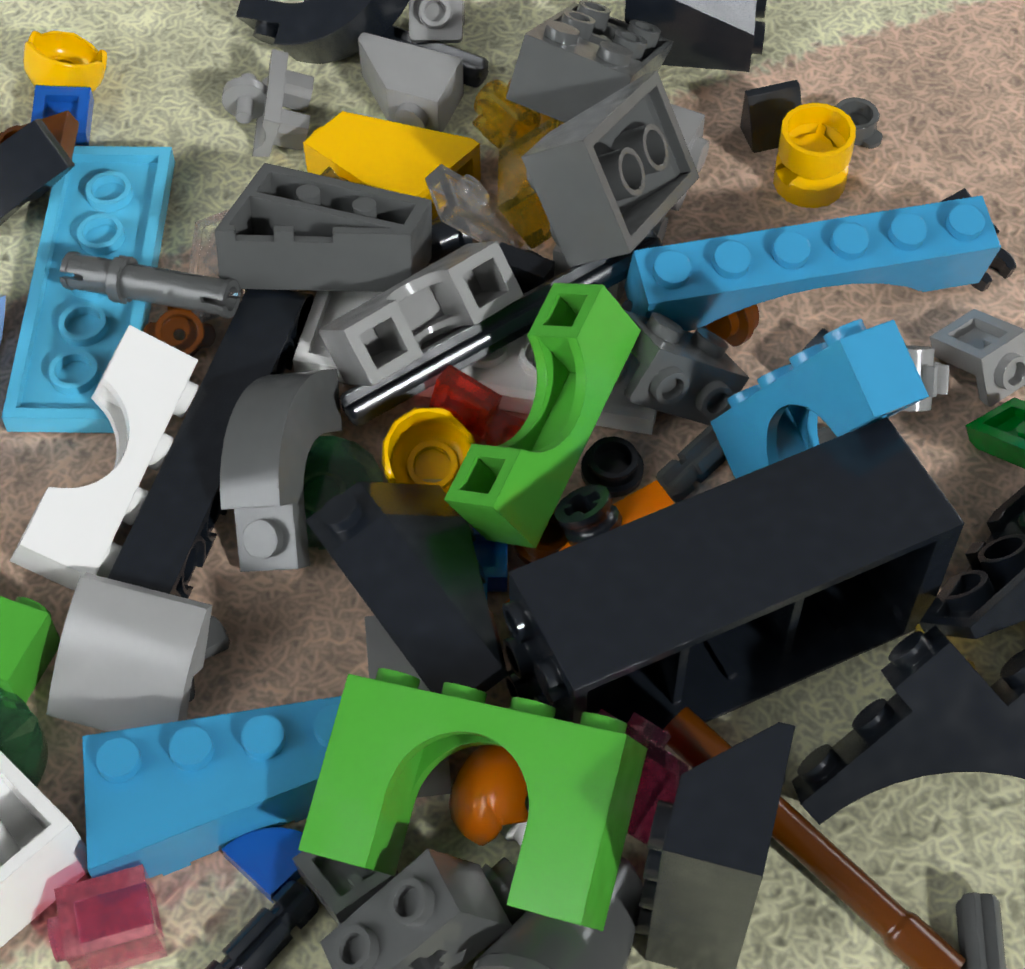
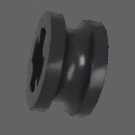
(587, 513)

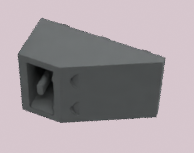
(583, 59)

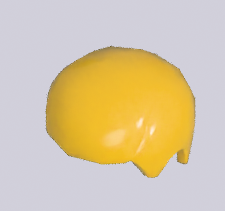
(63, 60)
(425, 446)

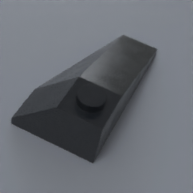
(418, 577)
(993, 586)

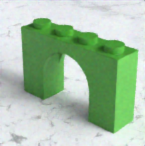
(575, 775)

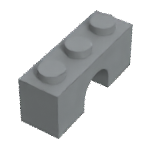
(394, 325)

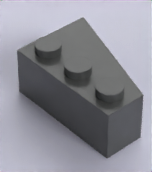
(322, 234)

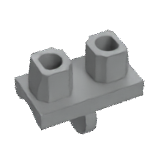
(253, 99)

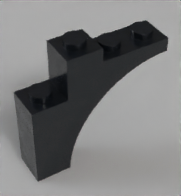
(933, 725)

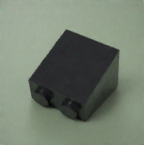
(705, 31)

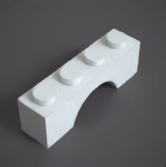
(76, 526)

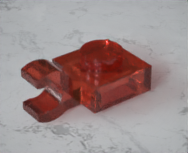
(475, 407)

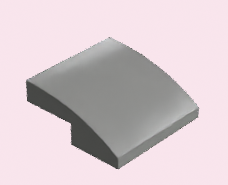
(127, 656)

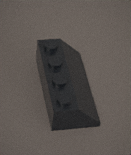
(712, 854)

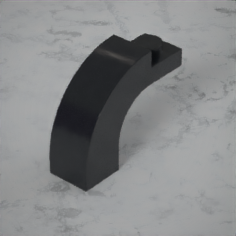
(319, 28)

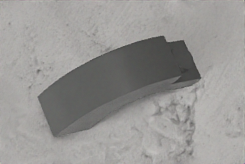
(267, 460)

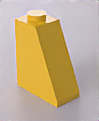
(388, 153)

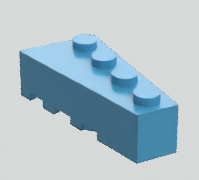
(199, 783)

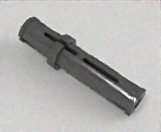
(127, 280)

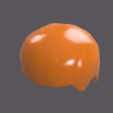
(488, 794)

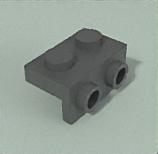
(682, 370)

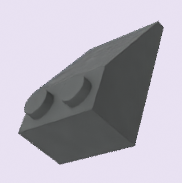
(611, 172)

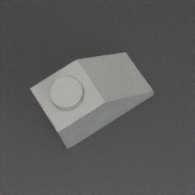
(411, 82)

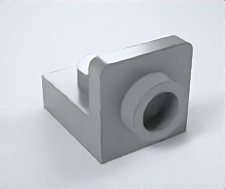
(436, 21)
(985, 349)

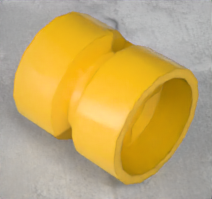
(814, 155)

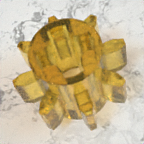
(502, 118)

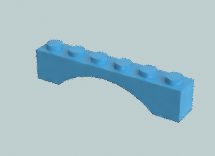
(907, 247)

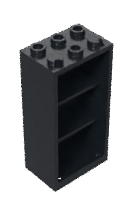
(735, 586)

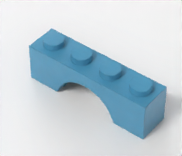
(844, 381)

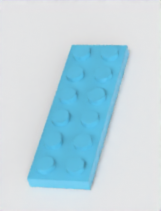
(104, 209)

